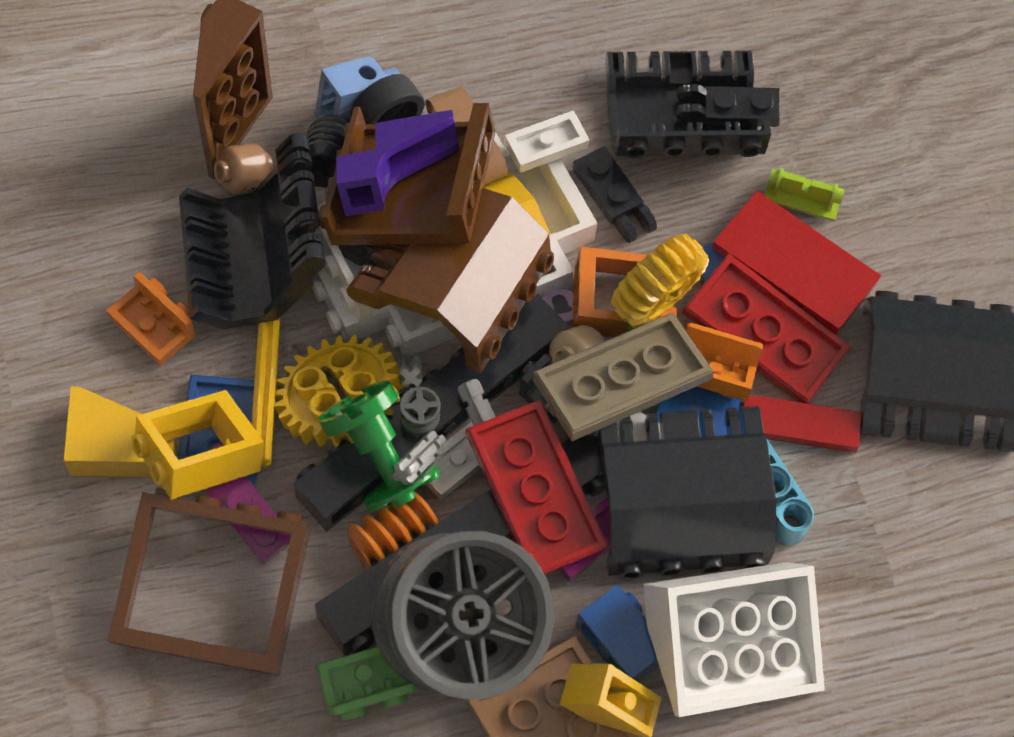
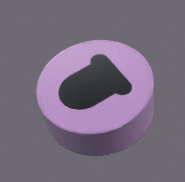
(561, 302)

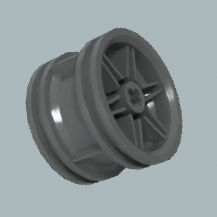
(518, 636)

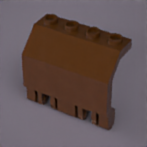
(465, 286)

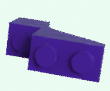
(401, 150)

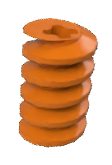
(389, 529)

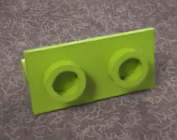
(804, 194)

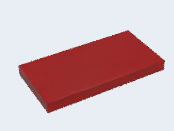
(797, 261)
(796, 347)
(536, 487)

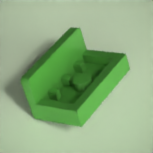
(360, 681)

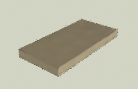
(622, 376)

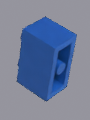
(619, 633)

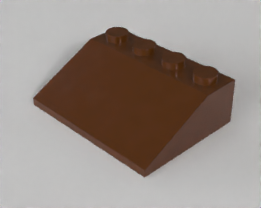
(230, 75)

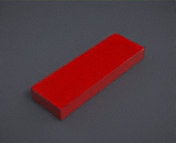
(808, 423)

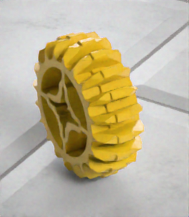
(659, 280)

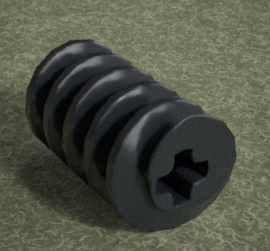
(325, 139)

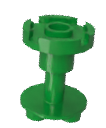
(371, 433)

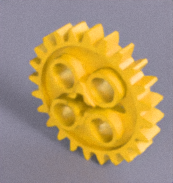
(307, 390)

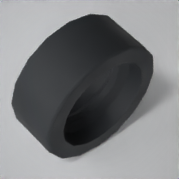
(390, 99)

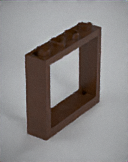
(210, 509)

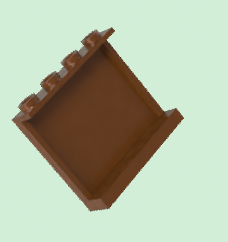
(424, 207)

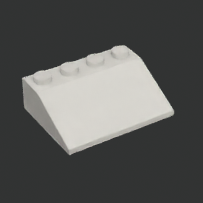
(736, 636)

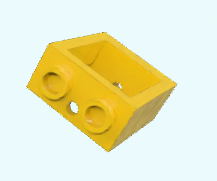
(236, 459)

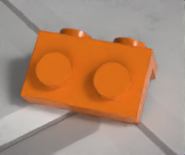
(152, 319)
(730, 358)

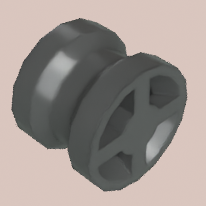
(420, 401)

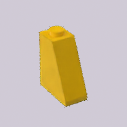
(101, 438)

